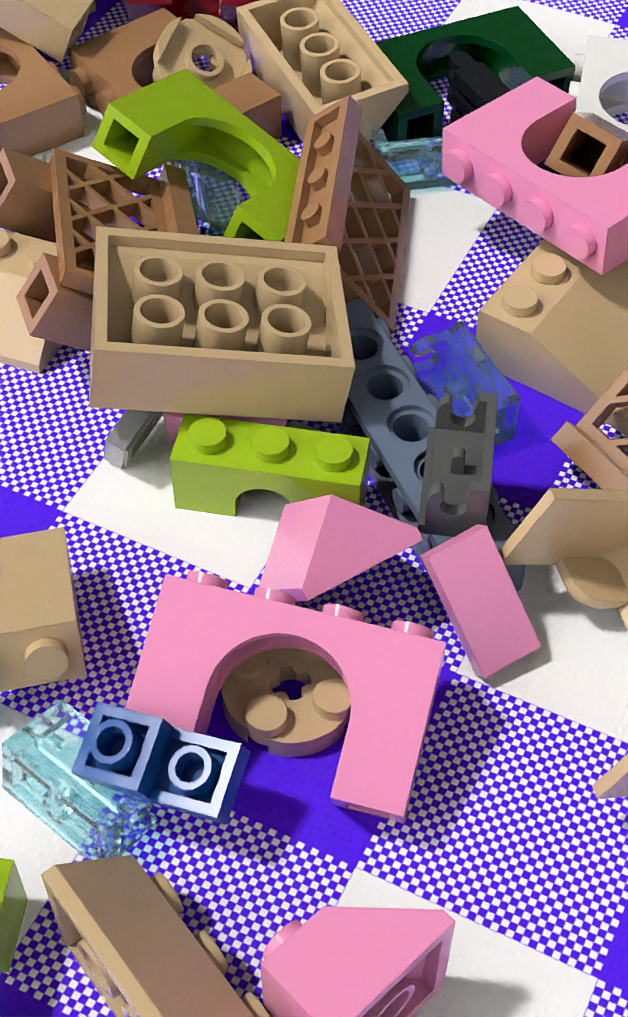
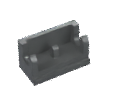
(458, 468)

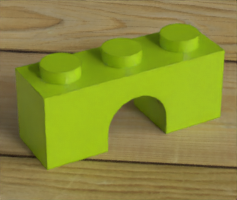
(225, 457)

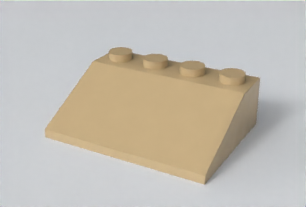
(218, 326)
(559, 326)

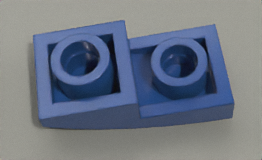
(161, 762)

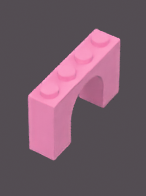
(497, 159)
(391, 676)

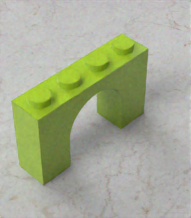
(192, 122)

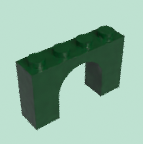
(501, 40)

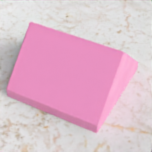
(328, 543)

